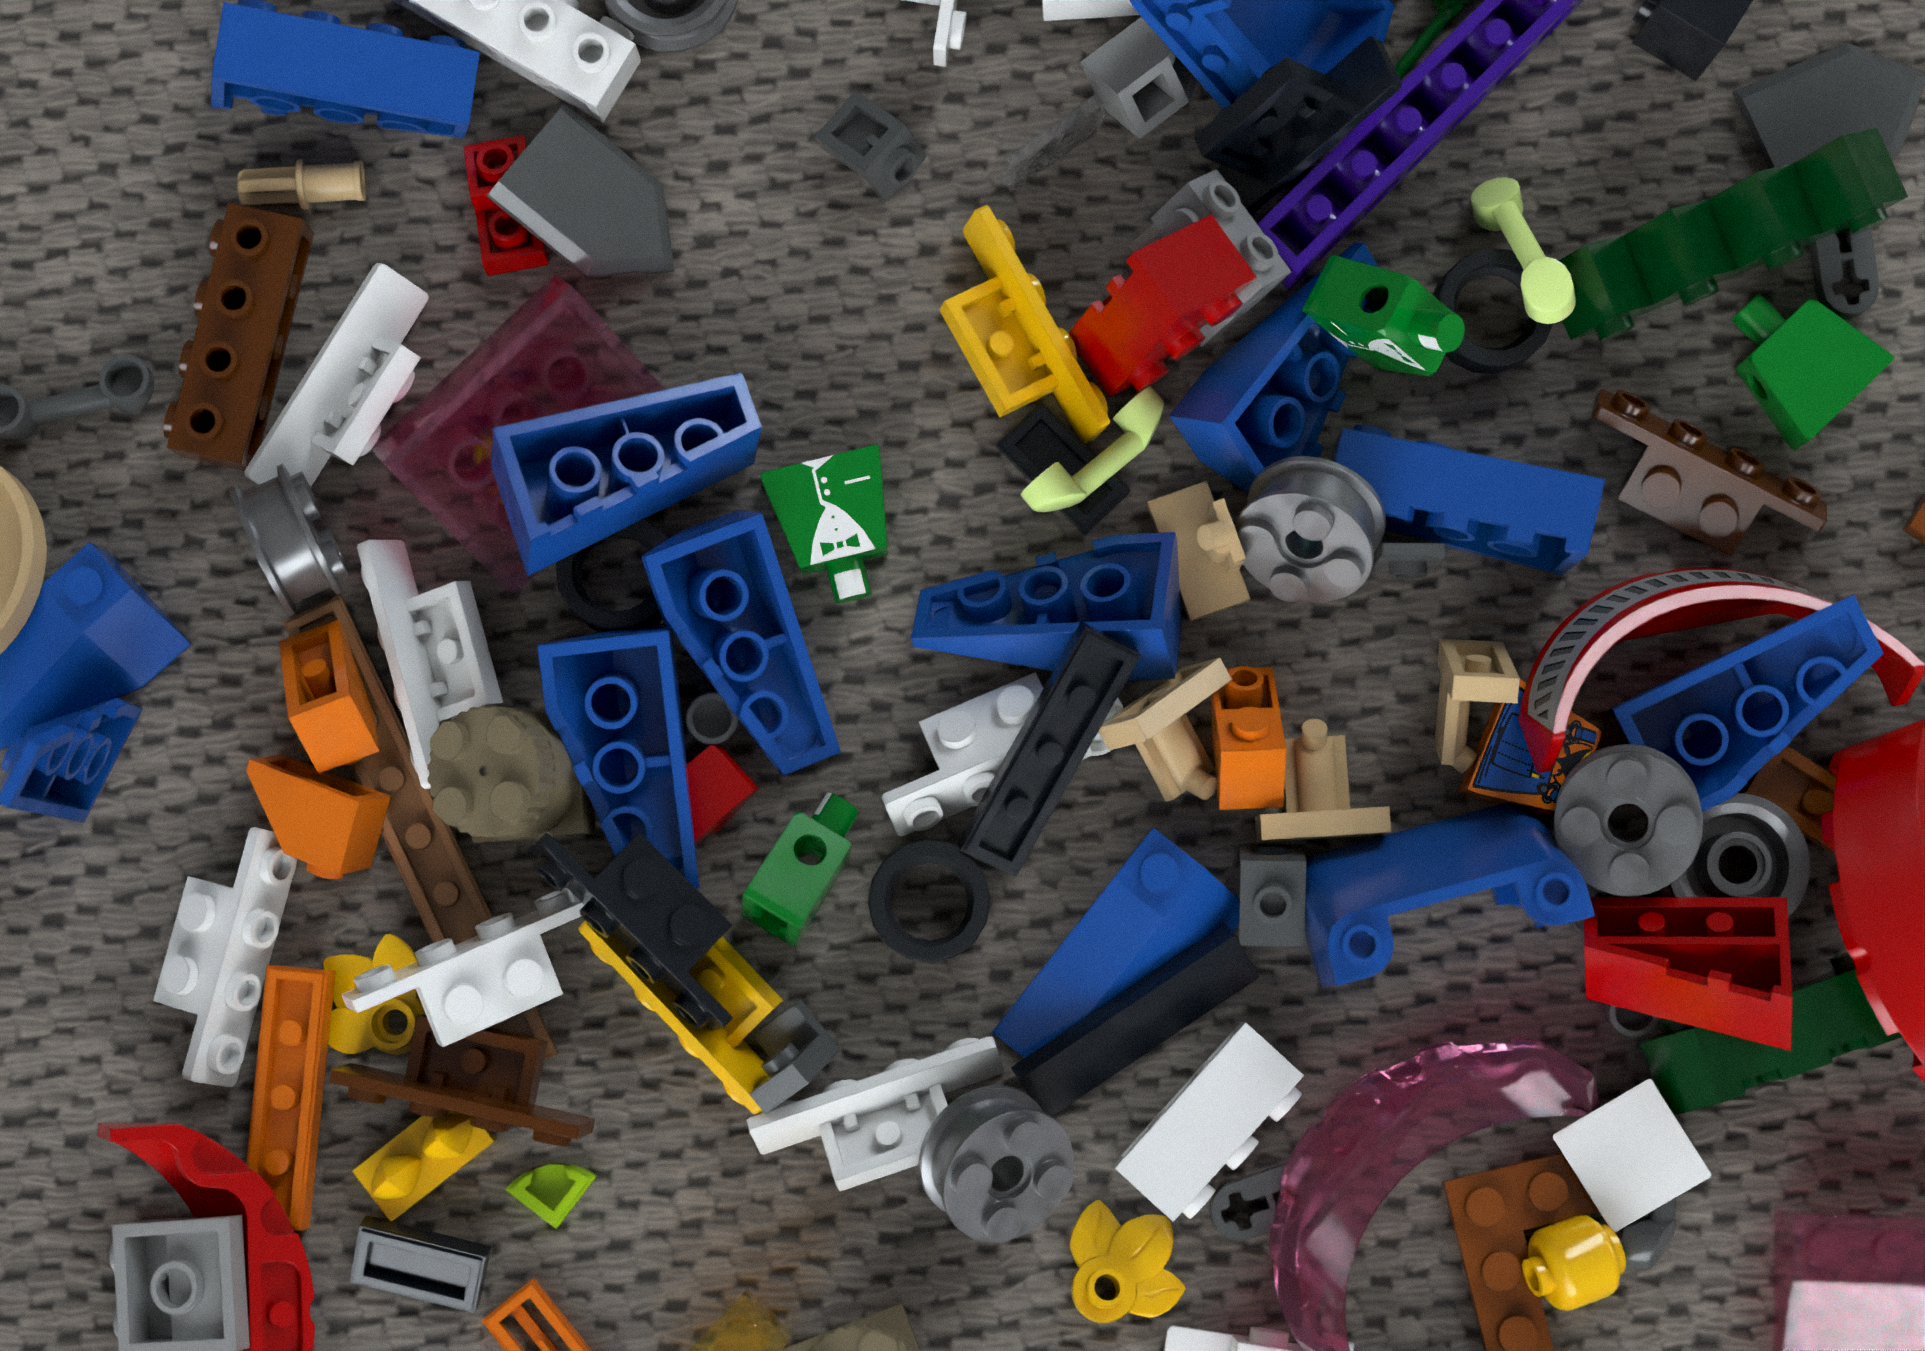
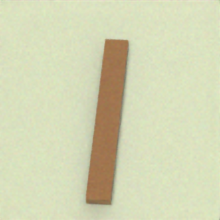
(416, 836)

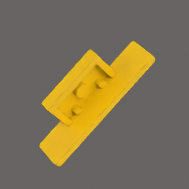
(1013, 336)
(732, 985)

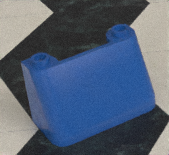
(1237, 40)
(1485, 849)

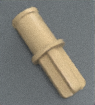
(302, 184)

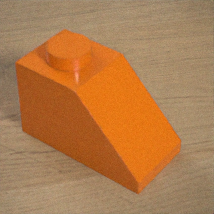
(327, 697)
(319, 816)

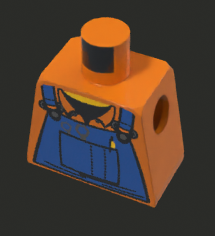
(1505, 767)

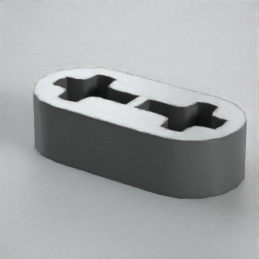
(1861, 270)
(1250, 1188)

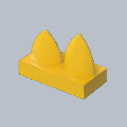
(420, 1160)

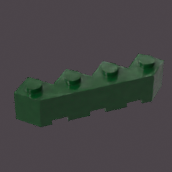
(1740, 228)
(1708, 1068)

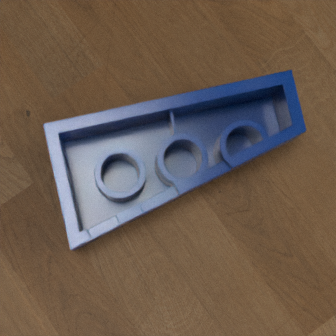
(342, 70)
(617, 462)
(1476, 500)

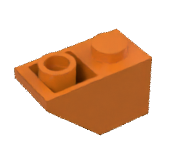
(1248, 741)

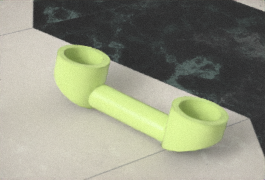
(1544, 281)
(1059, 490)

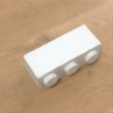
(1210, 1123)

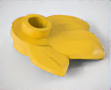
(367, 1029)
(1128, 1257)

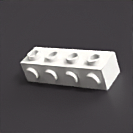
(544, 43)

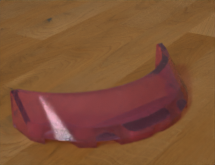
(1376, 1138)

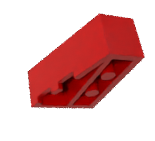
(1161, 306)
(1695, 962)

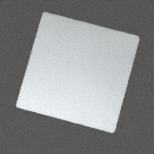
(1632, 1155)

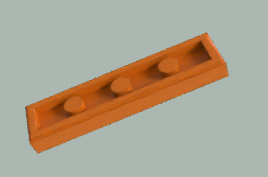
(291, 1084)

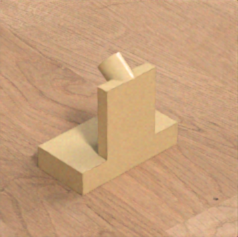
(1207, 549)
(1469, 673)
(1164, 733)
(1319, 793)

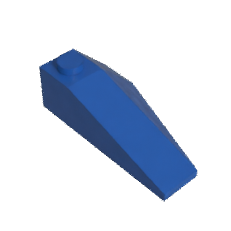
(1268, 391)
(1030, 615)
(737, 622)
(83, 644)
(1751, 701)
(623, 729)
(66, 760)
(1137, 924)

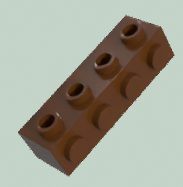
(239, 336)

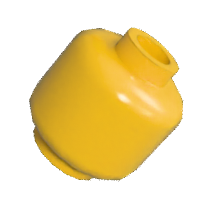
(1574, 1262)

